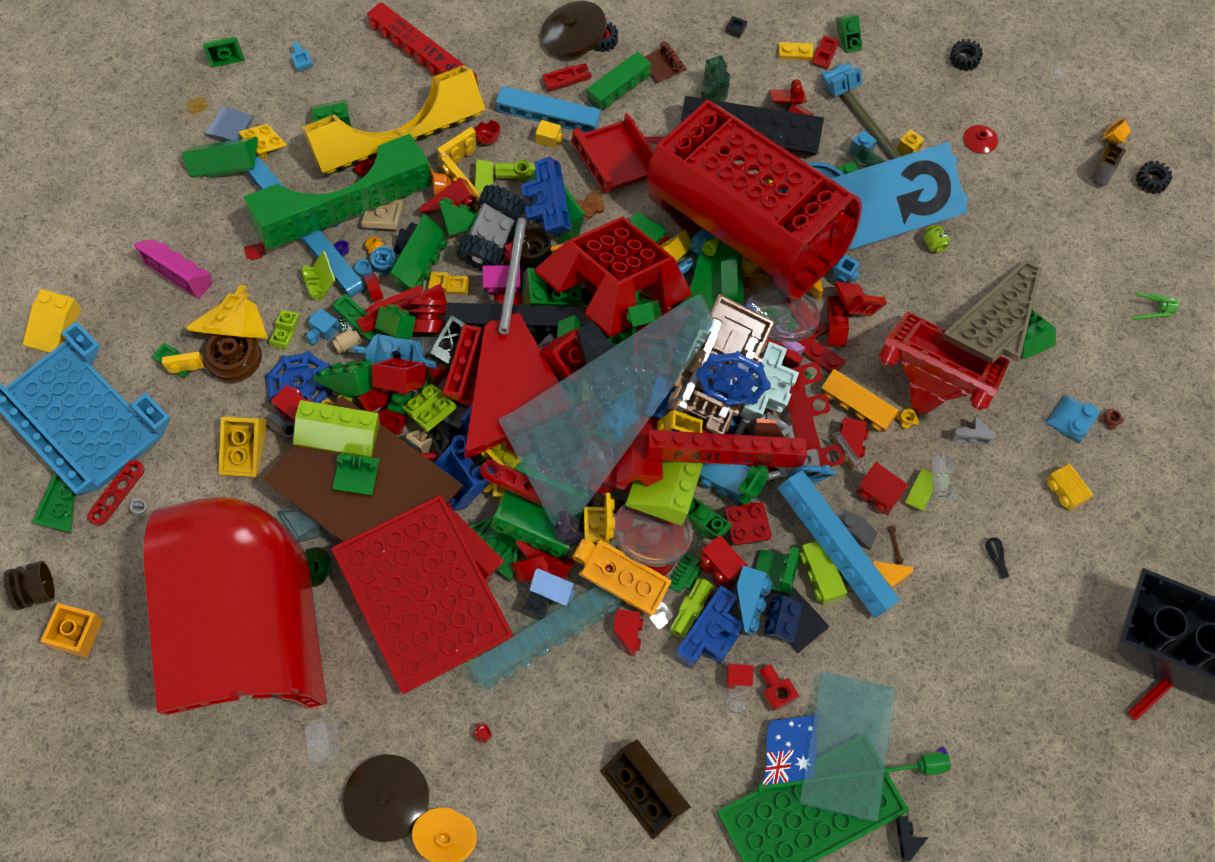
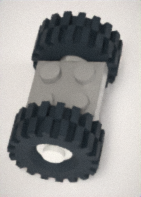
(491, 227)

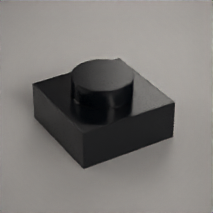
(736, 26)

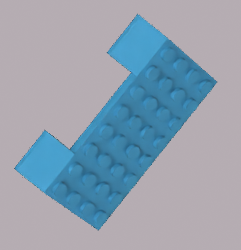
(78, 417)

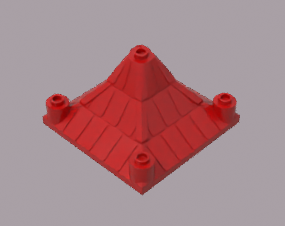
(938, 368)

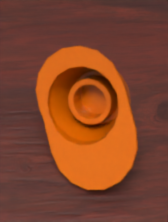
(439, 181)

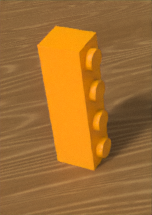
(859, 400)

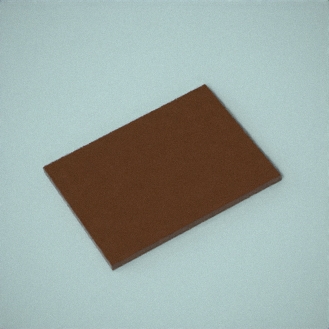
(401, 483)

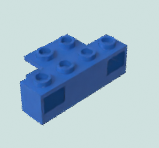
(548, 197)
(713, 631)

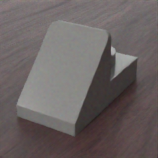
(978, 433)

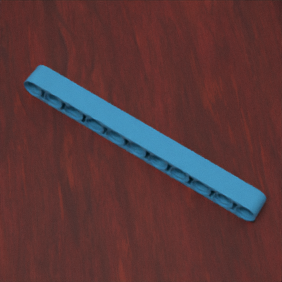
(316, 241)

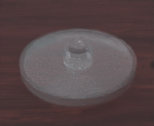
(792, 318)
(650, 538)

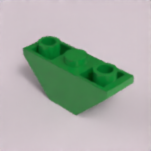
(707, 521)

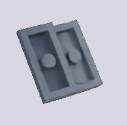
(228, 123)

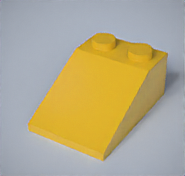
(49, 317)
(241, 445)

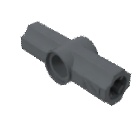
(281, 425)

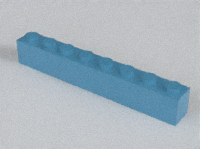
(838, 544)

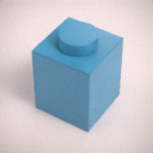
(865, 139)

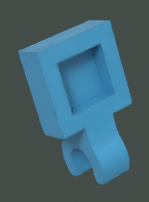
(301, 58)

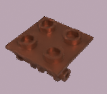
(664, 62)

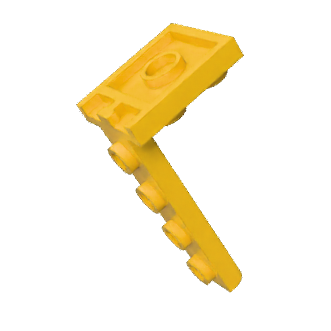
(451, 154)

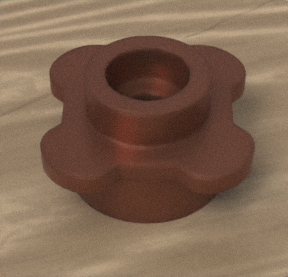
(1116, 415)

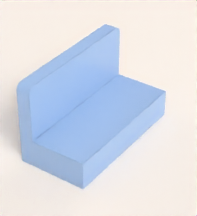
(552, 587)

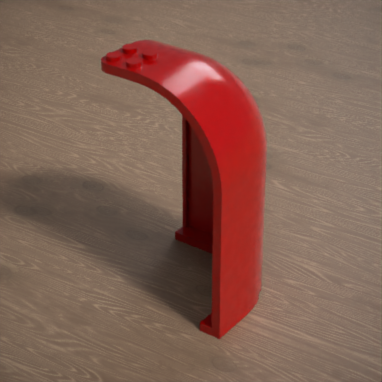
(229, 607)

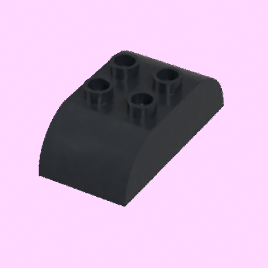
(1171, 633)

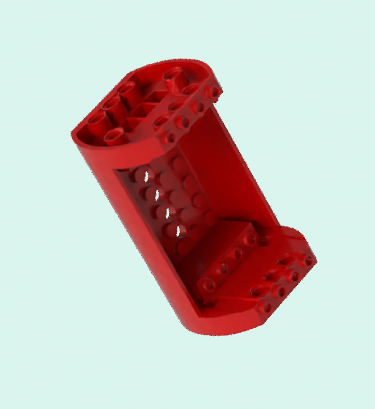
(786, 234)

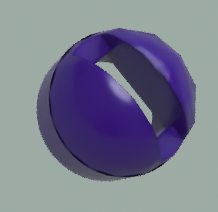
(342, 247)

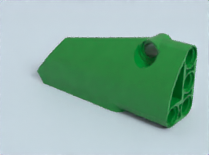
(719, 275)

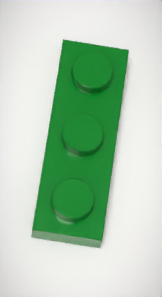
(350, 313)

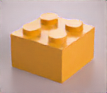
(72, 630)

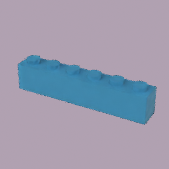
(540, 107)

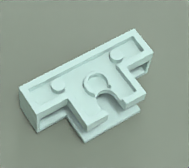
(781, 381)

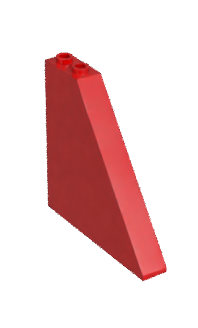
(507, 378)

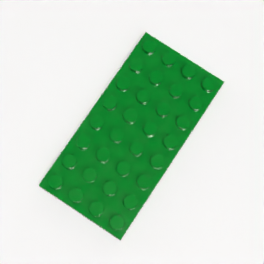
(780, 829)

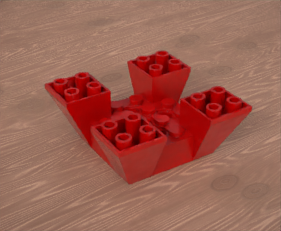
(619, 263)

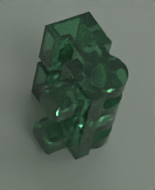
(716, 80)

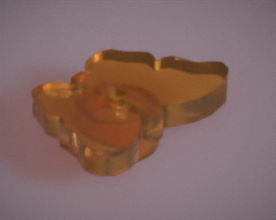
(592, 204)

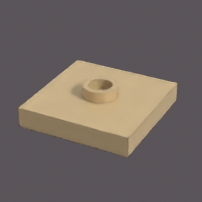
(384, 216)

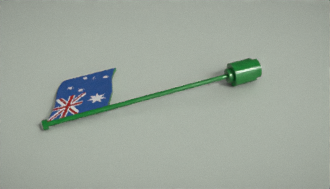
(788, 752)

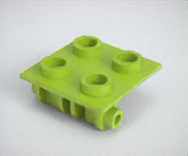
(318, 277)

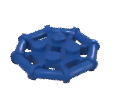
(742, 369)
(298, 371)

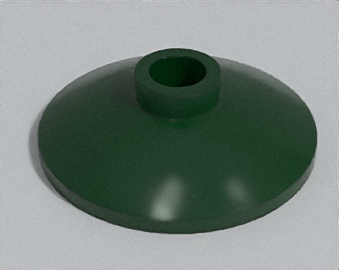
(319, 565)

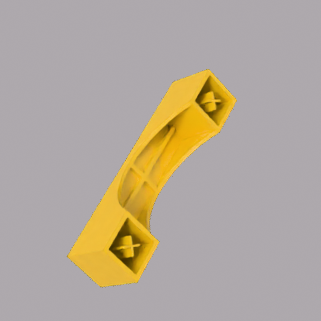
(450, 100)

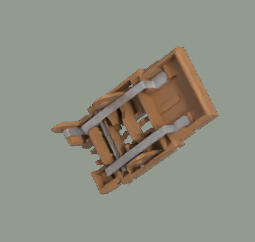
(733, 330)

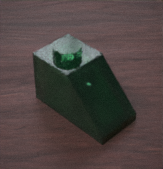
(865, 157)

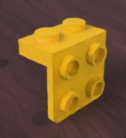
(599, 521)

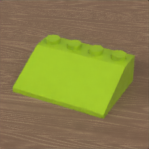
(670, 496)

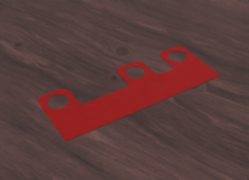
(802, 414)

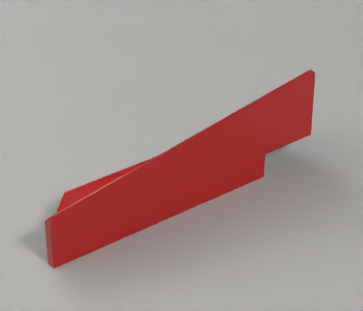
(368, 322)

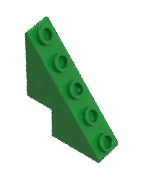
(459, 217)

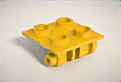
(267, 139)

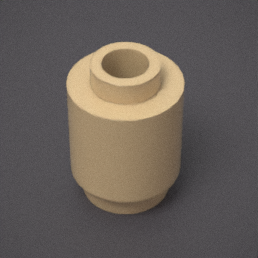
(346, 341)

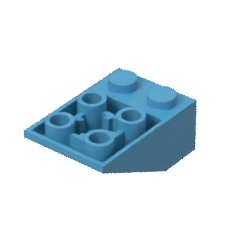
(752, 591)

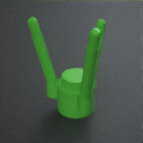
(1166, 304)

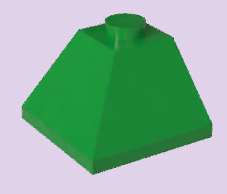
(223, 51)

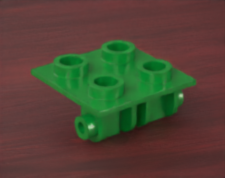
(355, 474)

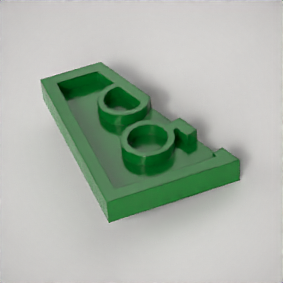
(56, 507)

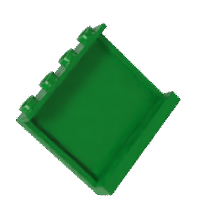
(527, 522)

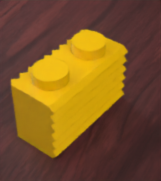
(1069, 487)

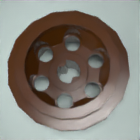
(231, 352)

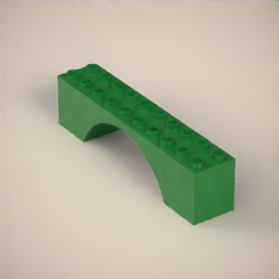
(286, 215)

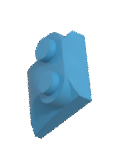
(1073, 418)

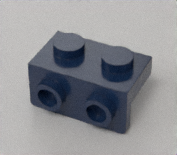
(783, 618)

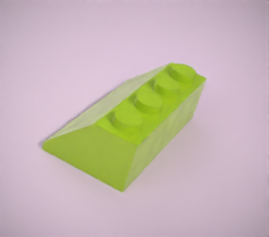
(335, 428)

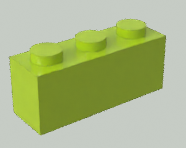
(822, 573)

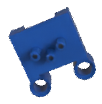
(464, 471)

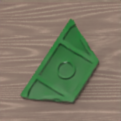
(501, 543)

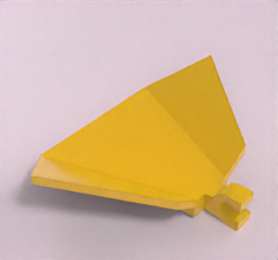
(231, 317)

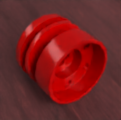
(427, 315)

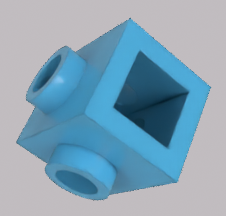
(698, 240)
(846, 270)

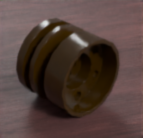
(535, 248)
(29, 585)

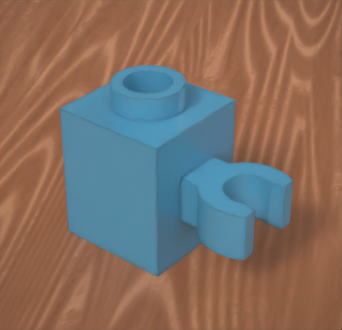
(321, 325)

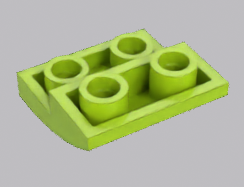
(429, 407)

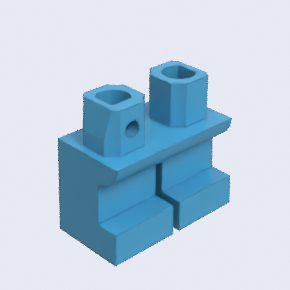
(841, 79)

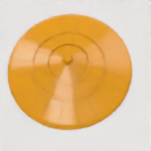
(444, 835)

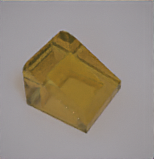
(197, 104)

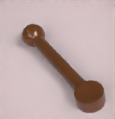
(891, 529)

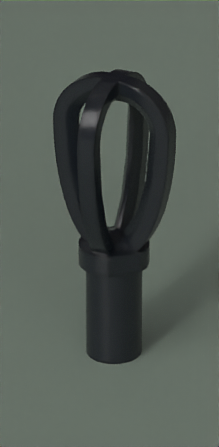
(1000, 563)

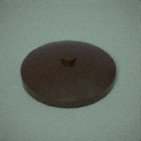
(574, 29)
(385, 798)

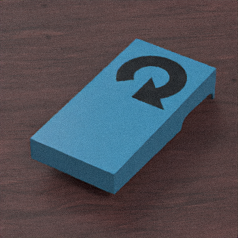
(906, 193)

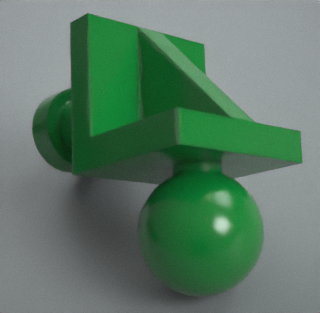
(399, 401)
(753, 483)

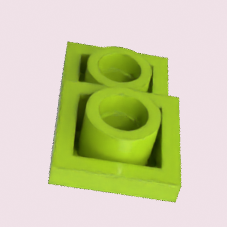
(483, 174)
(285, 328)
(921, 490)

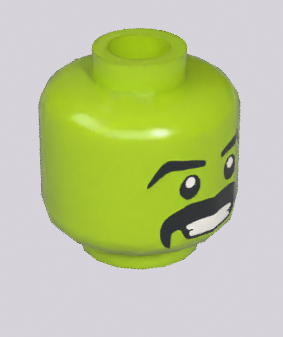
(936, 238)

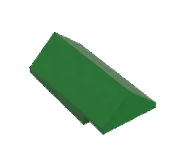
(221, 157)

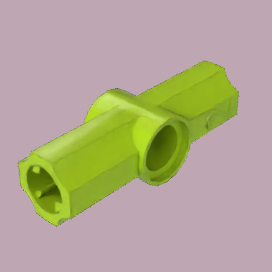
(520, 170)
(691, 608)

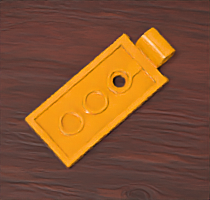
(628, 580)

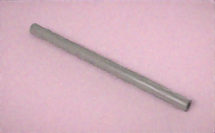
(512, 276)

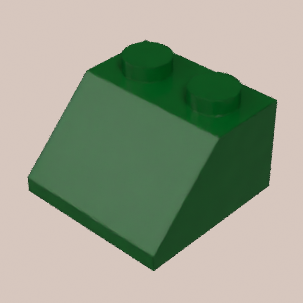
(325, 110)

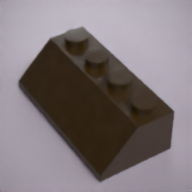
(645, 788)

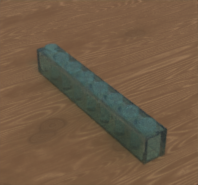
(542, 636)

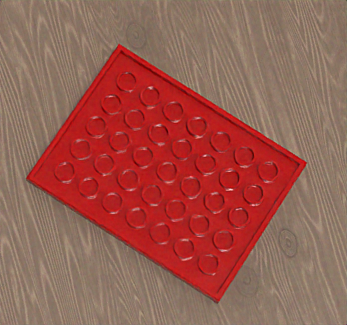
(422, 594)

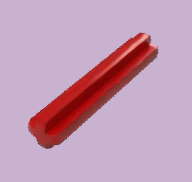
(1149, 699)

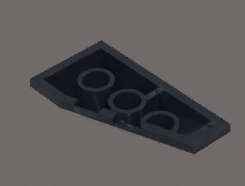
(593, 342)

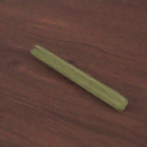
(871, 125)

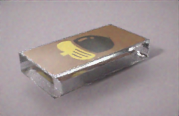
(850, 458)

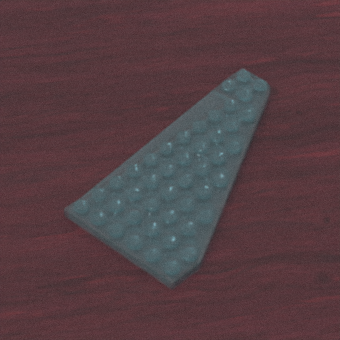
(588, 420)

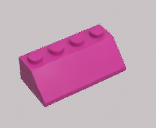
(174, 267)

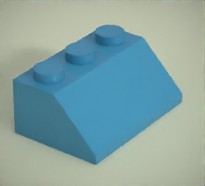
(724, 479)

